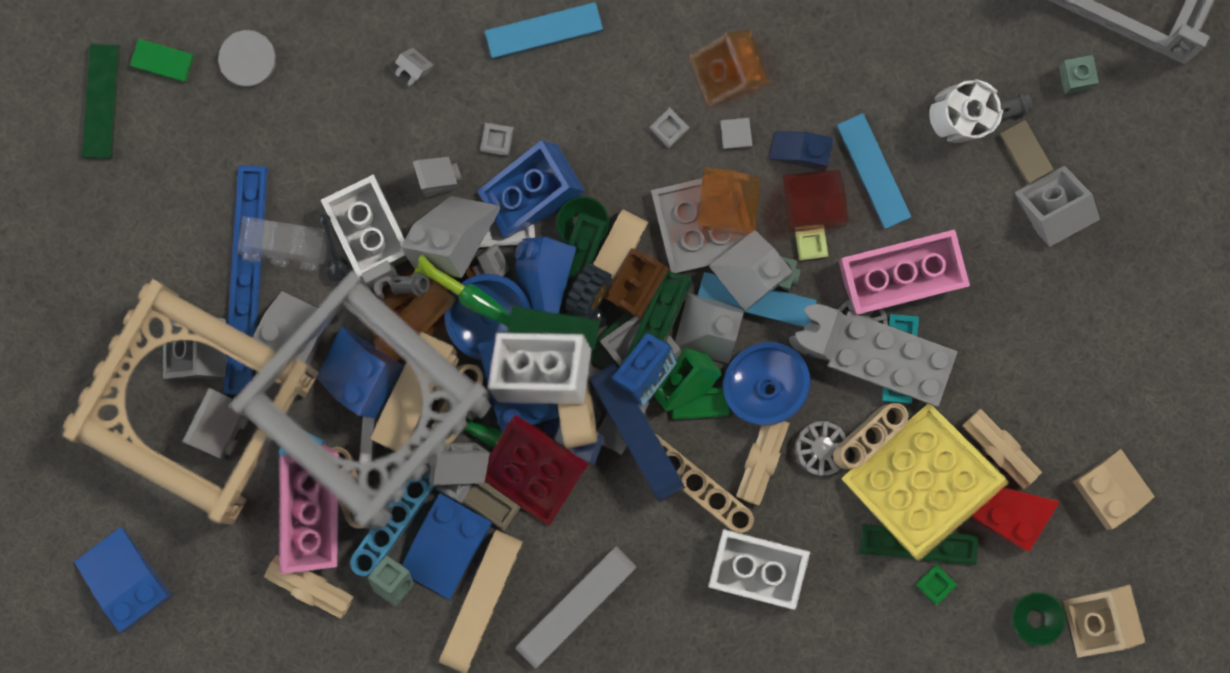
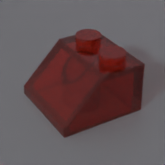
(815, 200)

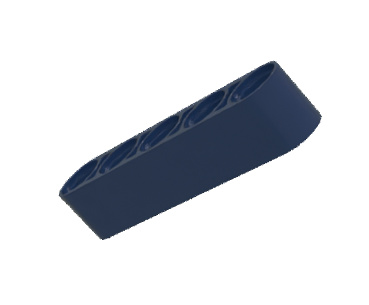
(637, 434)

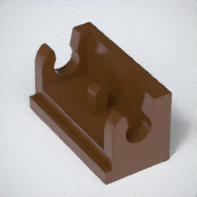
(635, 283)

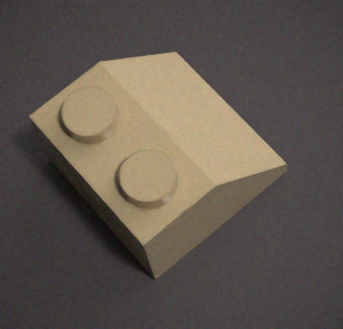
(1114, 490)
(1104, 621)

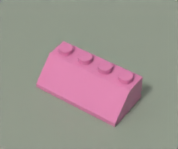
(904, 272)
(306, 519)

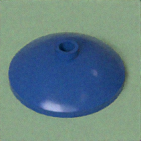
(470, 328)
(762, 368)

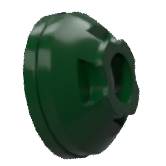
(576, 204)
(1053, 619)

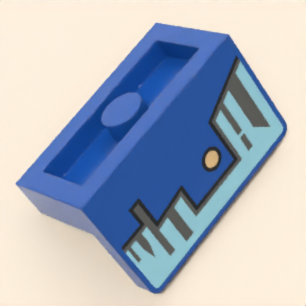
(645, 368)

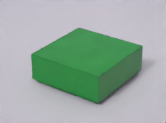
(936, 584)

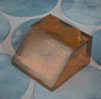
(729, 67)
(728, 202)

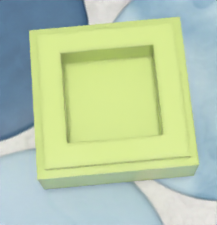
(811, 244)

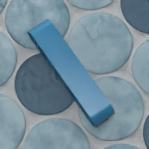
(394, 529)

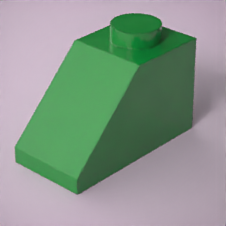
(687, 380)

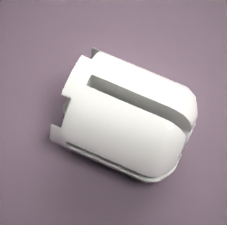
(966, 111)

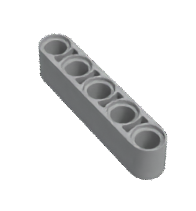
(575, 607)

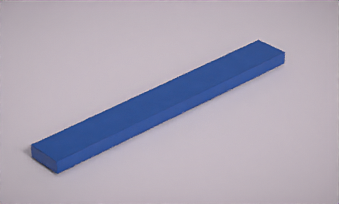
(245, 274)

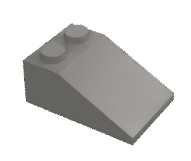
(450, 234)

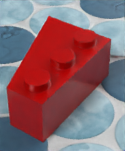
(1016, 516)

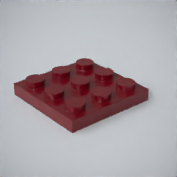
(533, 470)

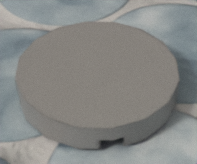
(247, 58)

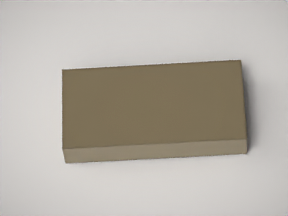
(1026, 152)
(491, 504)

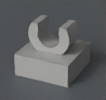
(414, 64)
(491, 262)
(379, 277)

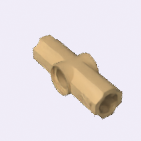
(1002, 449)
(762, 462)
(311, 589)

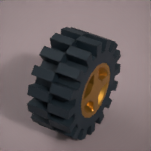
(588, 291)

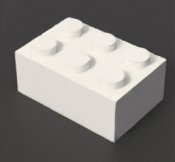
(365, 225)
(540, 368)
(758, 569)

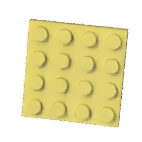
(924, 482)

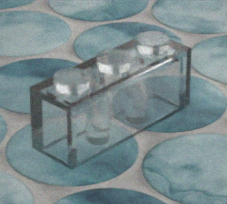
(282, 243)

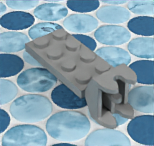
(876, 353)

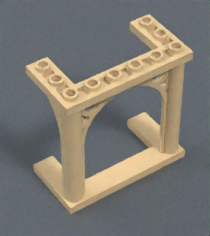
(91, 430)

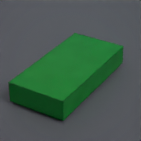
(162, 60)
(707, 406)

